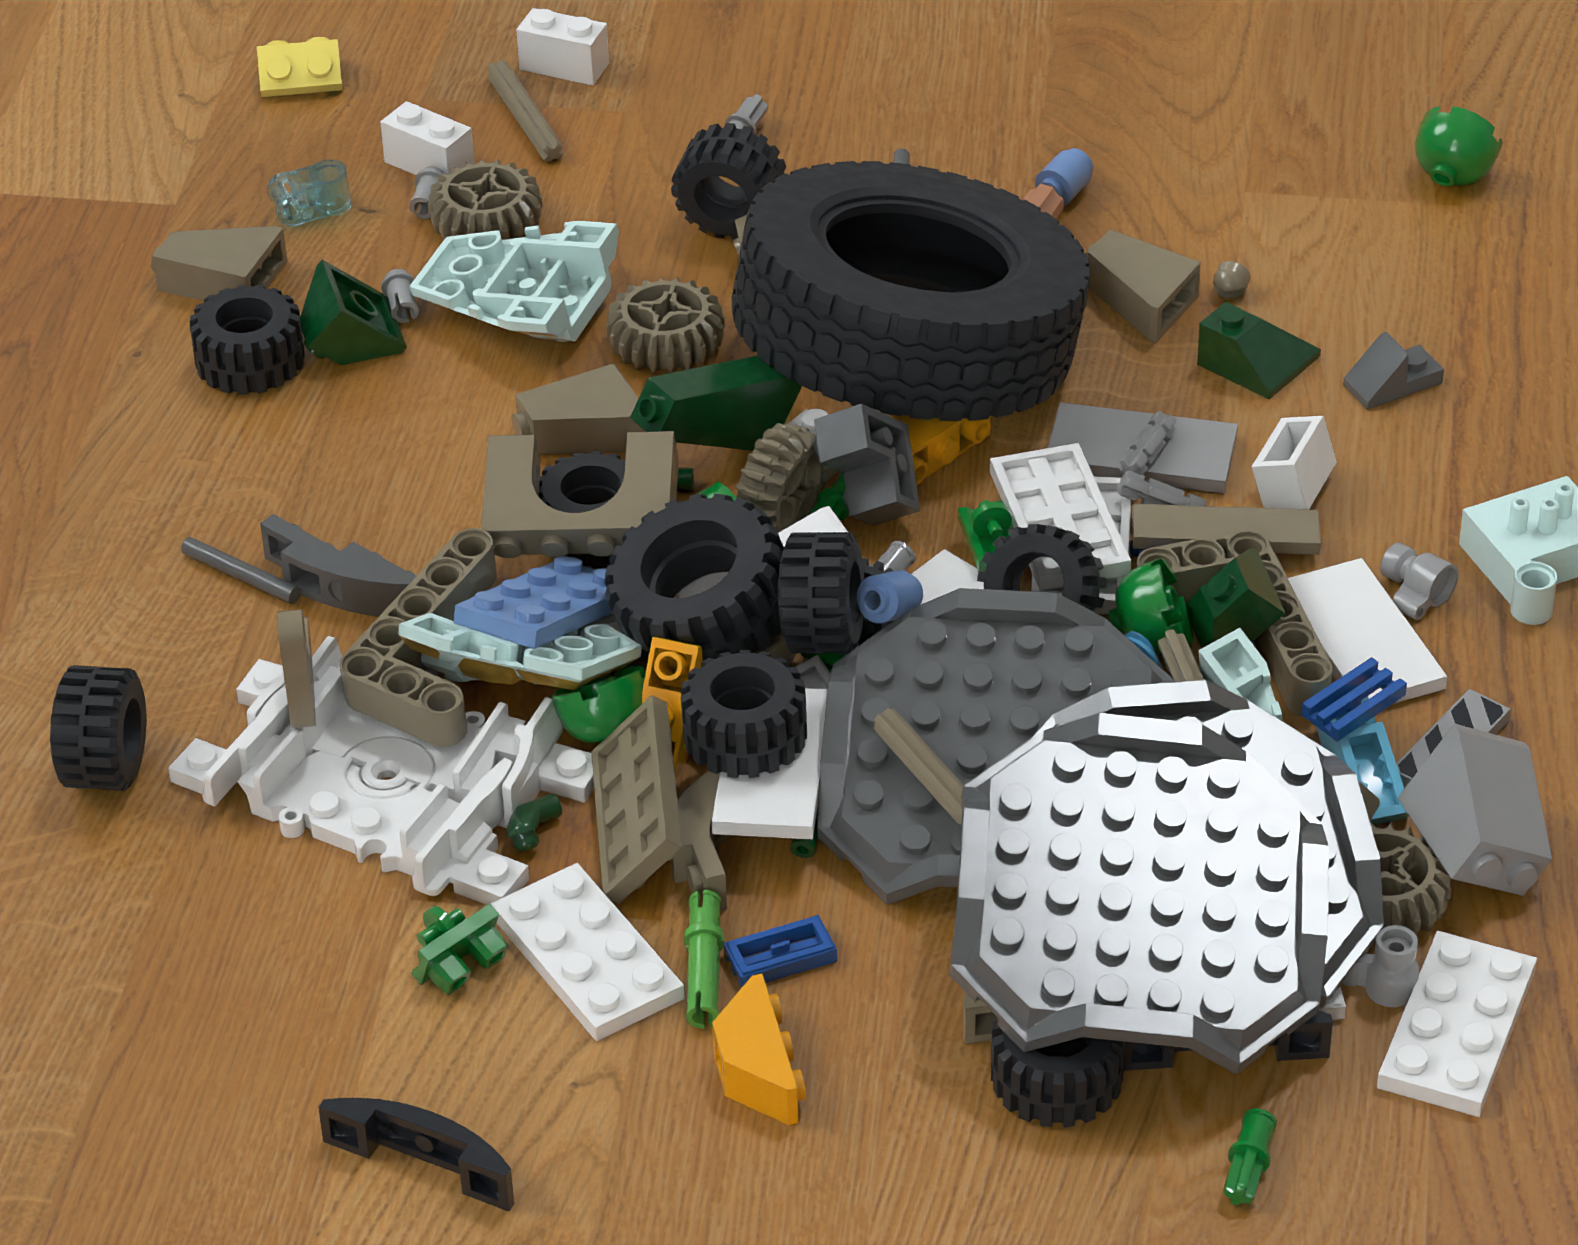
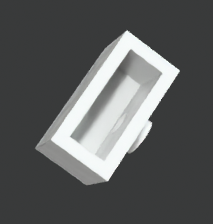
(562, 46)
(423, 139)
(1294, 463)

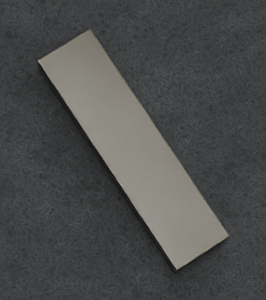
(1285, 529)

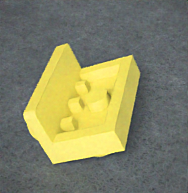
(299, 67)

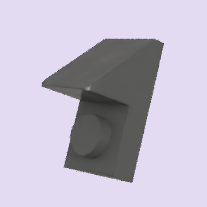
(1391, 372)

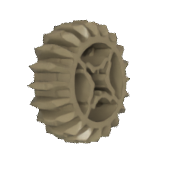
(485, 200)
(665, 325)
(783, 475)
(1407, 858)

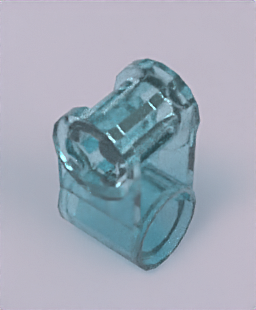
(314, 192)

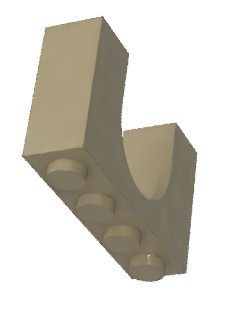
(527, 526)

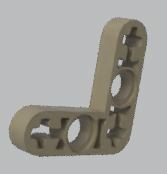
(297, 667)

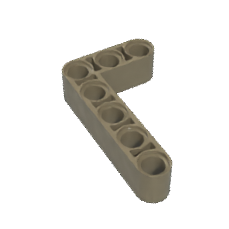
(1287, 646)
(381, 669)

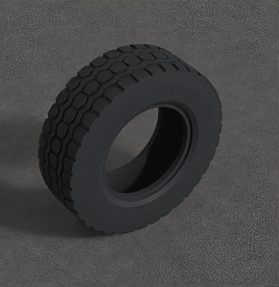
(909, 290)

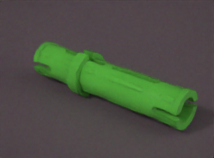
(704, 942)

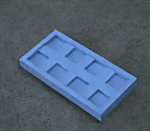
(538, 604)

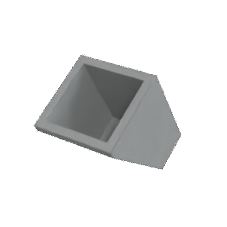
(1481, 810)

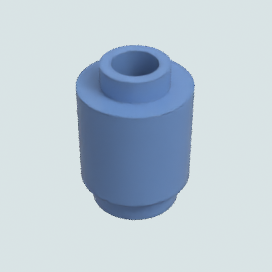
(1067, 173)
(888, 595)

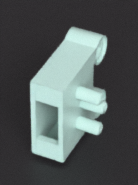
(1526, 545)

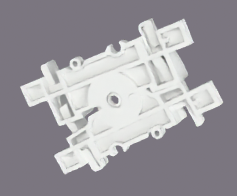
(427, 818)

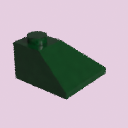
(347, 319)
(1251, 350)
(1235, 599)

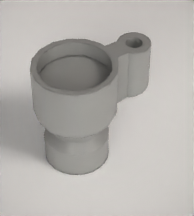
(1425, 579)
(1390, 971)

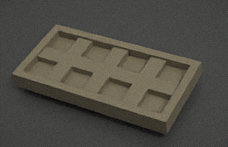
(636, 800)

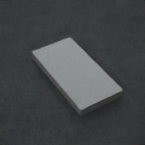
(1192, 459)

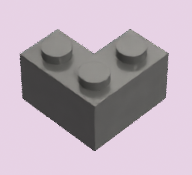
(875, 462)

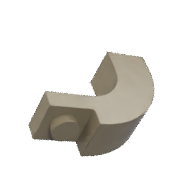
(698, 857)

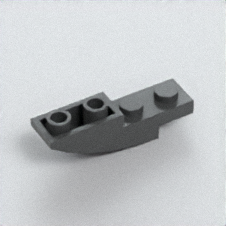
(341, 579)

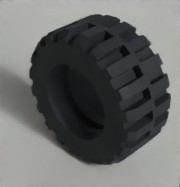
(682, 546)

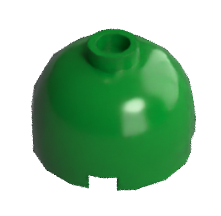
(1456, 146)
(1150, 604)
(600, 705)

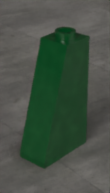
(717, 403)

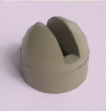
(1231, 280)

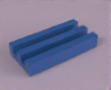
(1347, 694)
(782, 958)

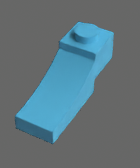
(1372, 759)

